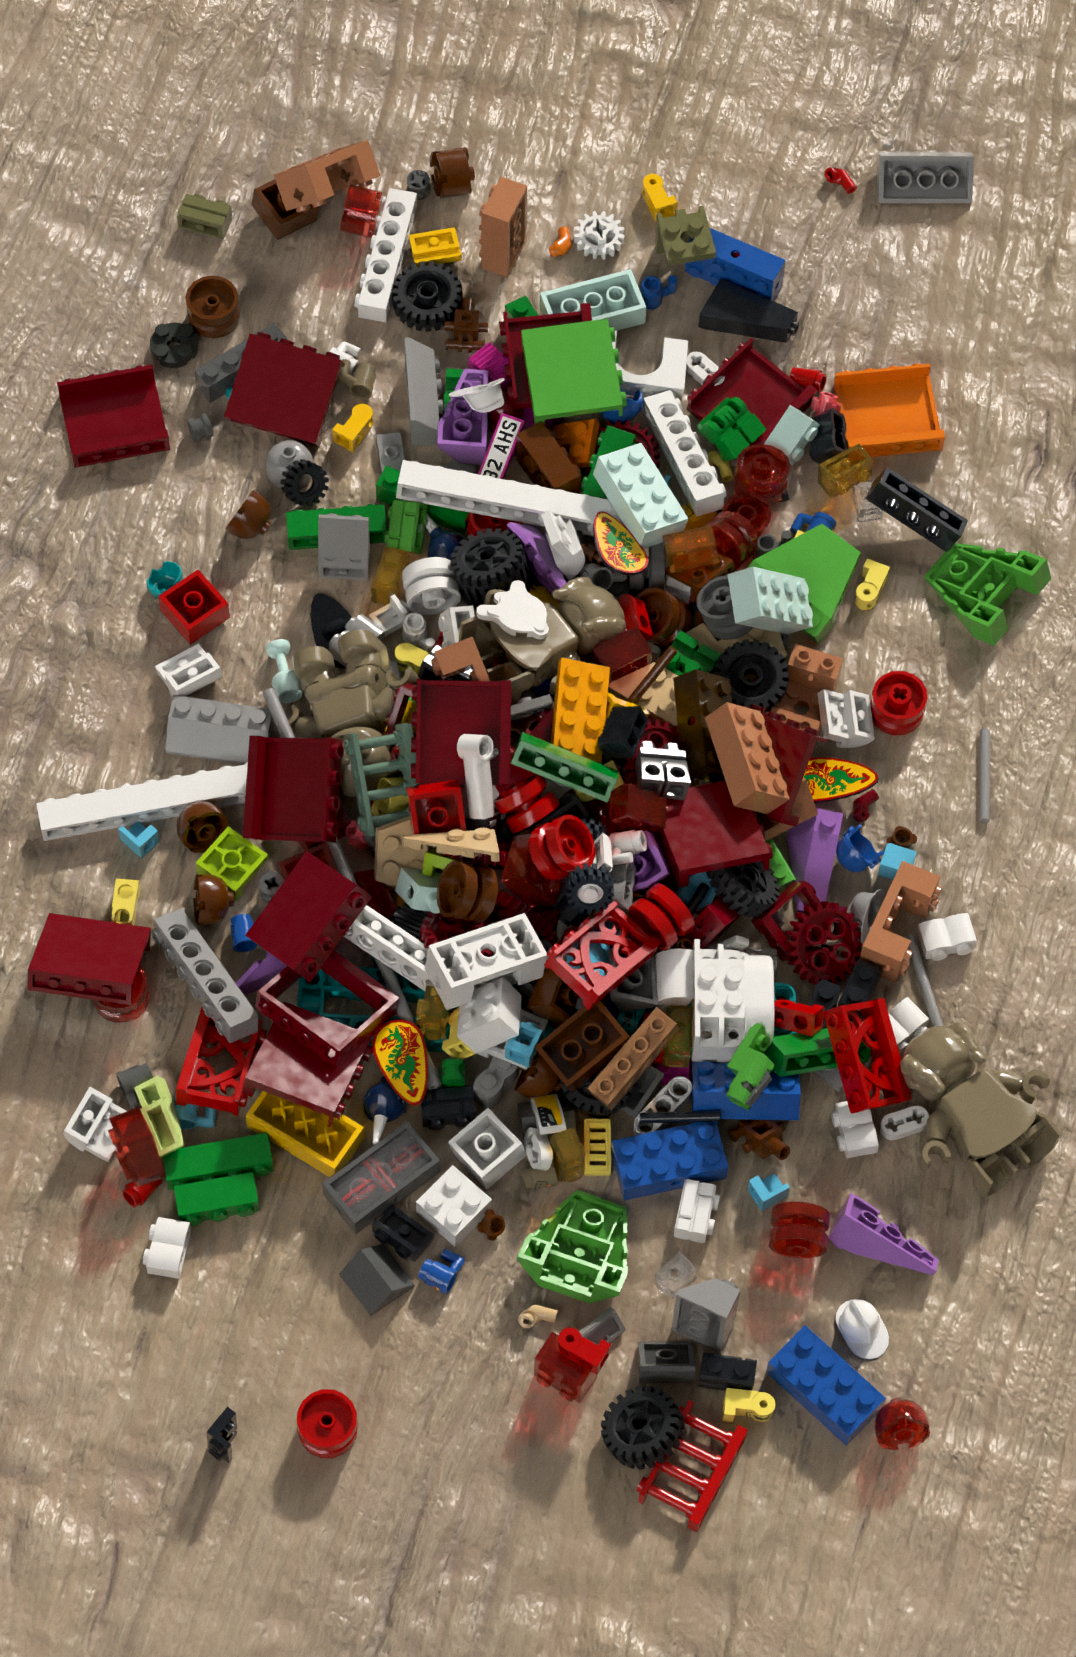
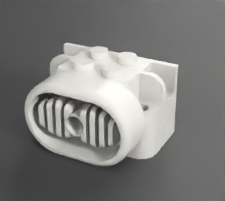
(728, 999)

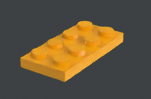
(580, 707)

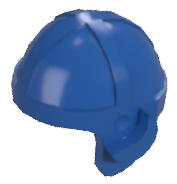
(629, 412)
(856, 851)

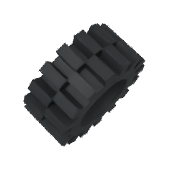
(316, 488)

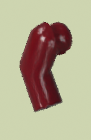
(861, 805)

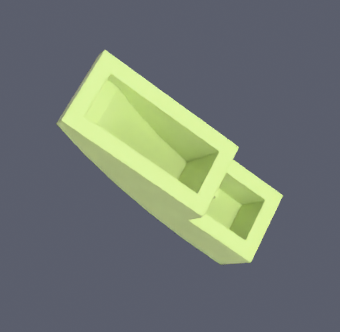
(160, 1115)

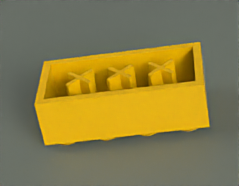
(306, 1132)

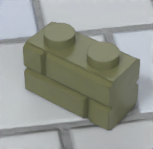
(204, 216)

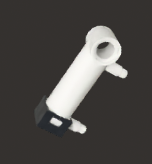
(476, 754)

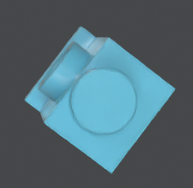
(520, 1052)

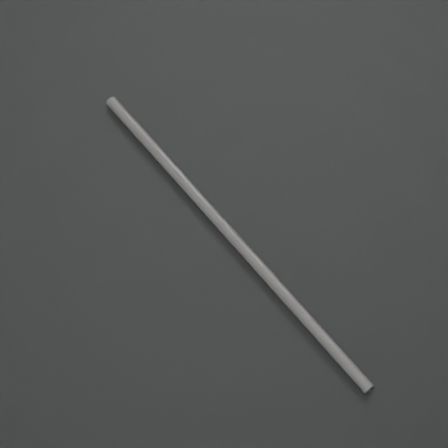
(343, 868)

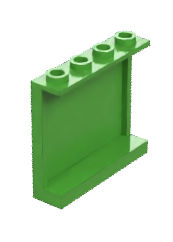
(572, 369)

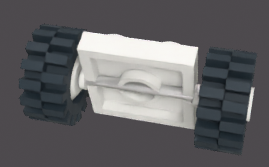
(593, 885)

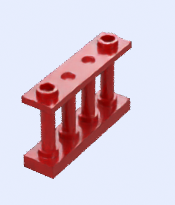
(707, 1488)

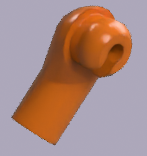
(563, 244)

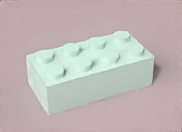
(610, 298)
(639, 495)
(770, 600)

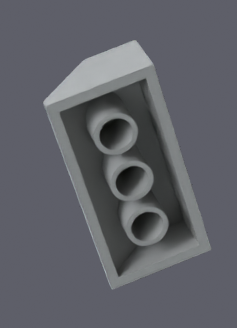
(925, 177)
(422, 392)
(214, 729)
(706, 1312)

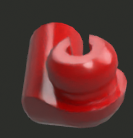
(840, 177)

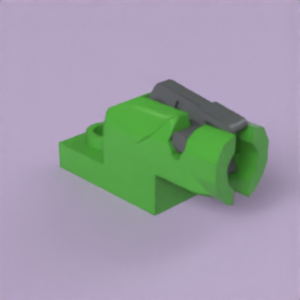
(750, 1067)

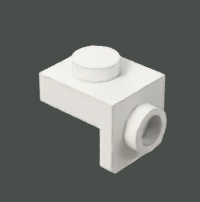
(390, 616)

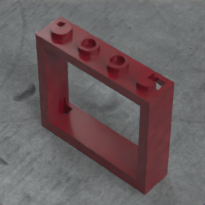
(351, 978)

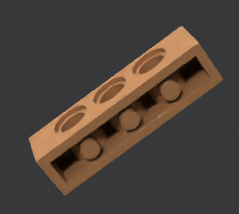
(634, 1058)

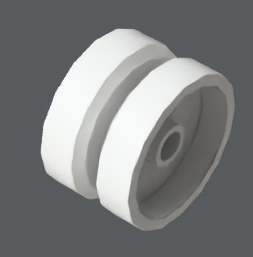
(430, 586)

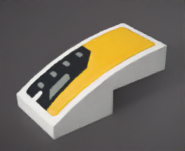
(548, 1114)

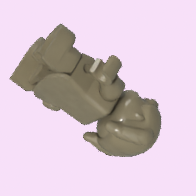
(575, 628)
(349, 701)
(977, 1109)

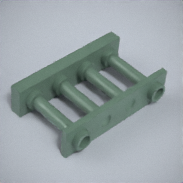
(352, 747)

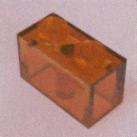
(691, 548)

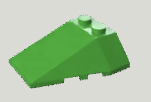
(580, 1249)

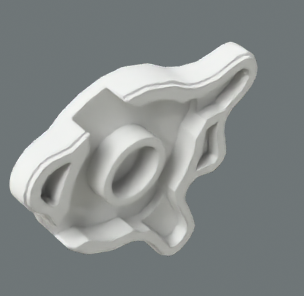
(517, 612)

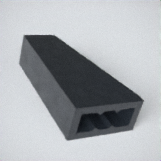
(747, 314)

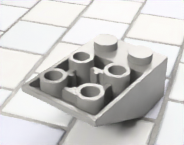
(343, 547)

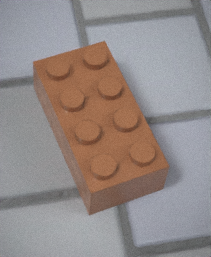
(503, 226)
(747, 758)

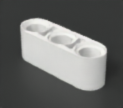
(667, 1099)

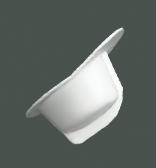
(482, 397)
(862, 1328)

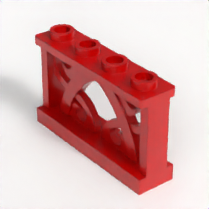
(637, 949)
(885, 1070)
(191, 1081)

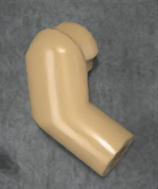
(535, 1314)

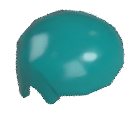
(164, 578)

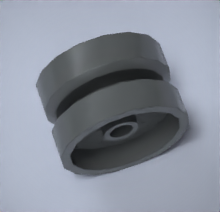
(653, 574)
(717, 610)

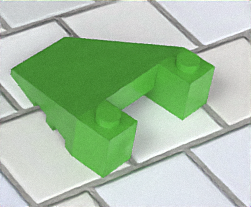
(826, 566)
(981, 580)

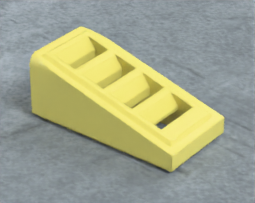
(597, 1130)

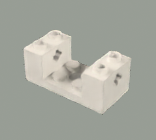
(459, 964)

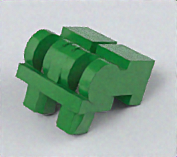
(731, 427)
(691, 656)

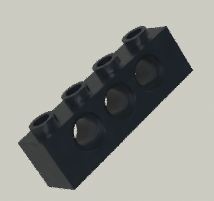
(916, 509)

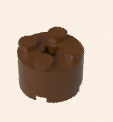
(451, 172)

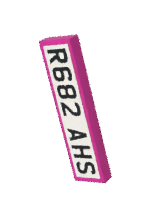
(502, 446)

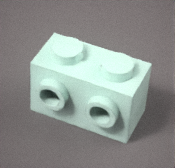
(793, 433)

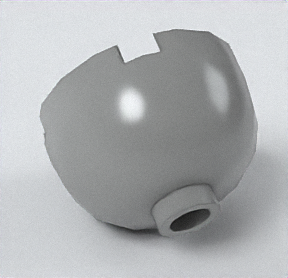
(283, 455)

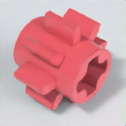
(824, 402)
(355, 836)

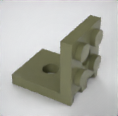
(675, 232)

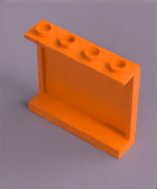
(889, 410)

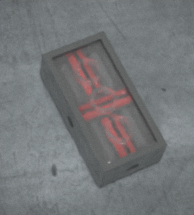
(381, 1177)

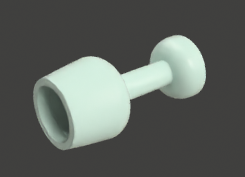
(285, 681)

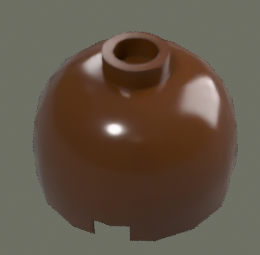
(251, 517)
(200, 825)
(211, 899)
(537, 1079)

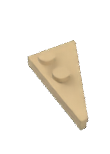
(458, 842)

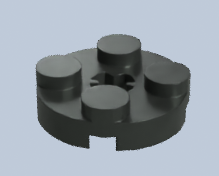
(169, 333)

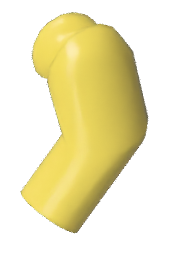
(724, 467)

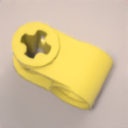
(391, 804)

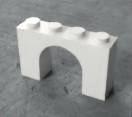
(667, 377)

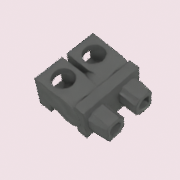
(662, 770)

